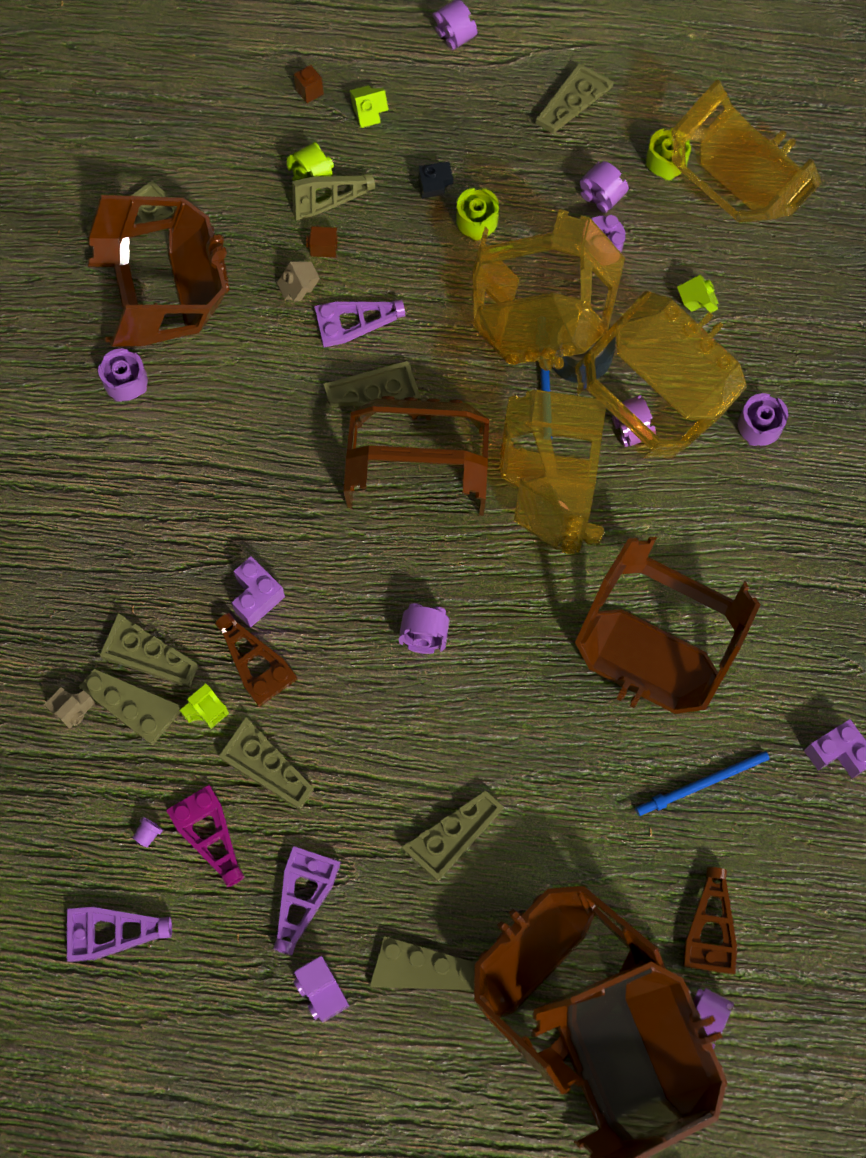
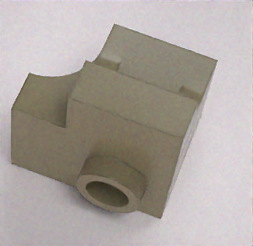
(297, 280)
(69, 707)

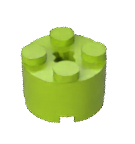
(660, 155)
(309, 163)
(475, 211)

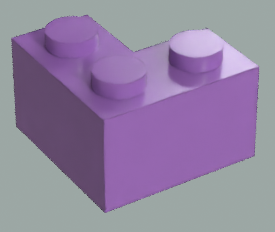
(260, 592)
(842, 744)
(321, 988)

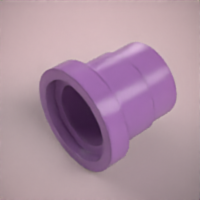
(146, 832)

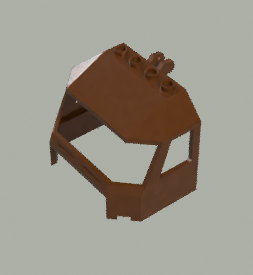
(193, 258)
(357, 458)
(650, 659)
(532, 951)

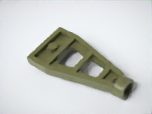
(305, 193)

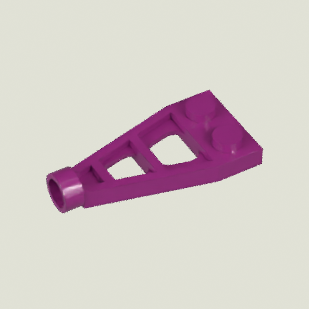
(196, 808)

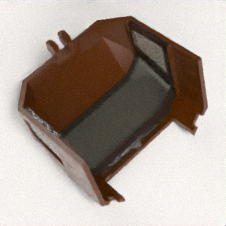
(641, 1060)

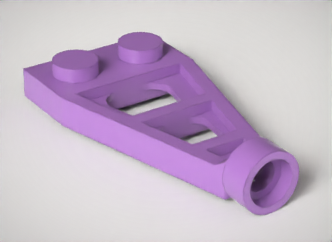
(330, 324)
(312, 867)
(81, 932)

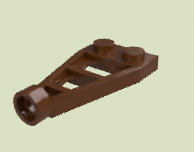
(272, 680)
(707, 956)

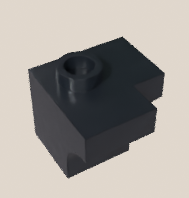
(434, 179)

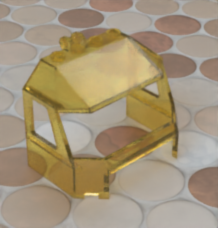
(743, 161)
(549, 323)
(676, 361)
(554, 489)

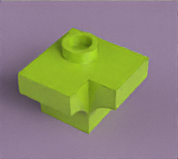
(368, 104)
(698, 294)
(204, 707)

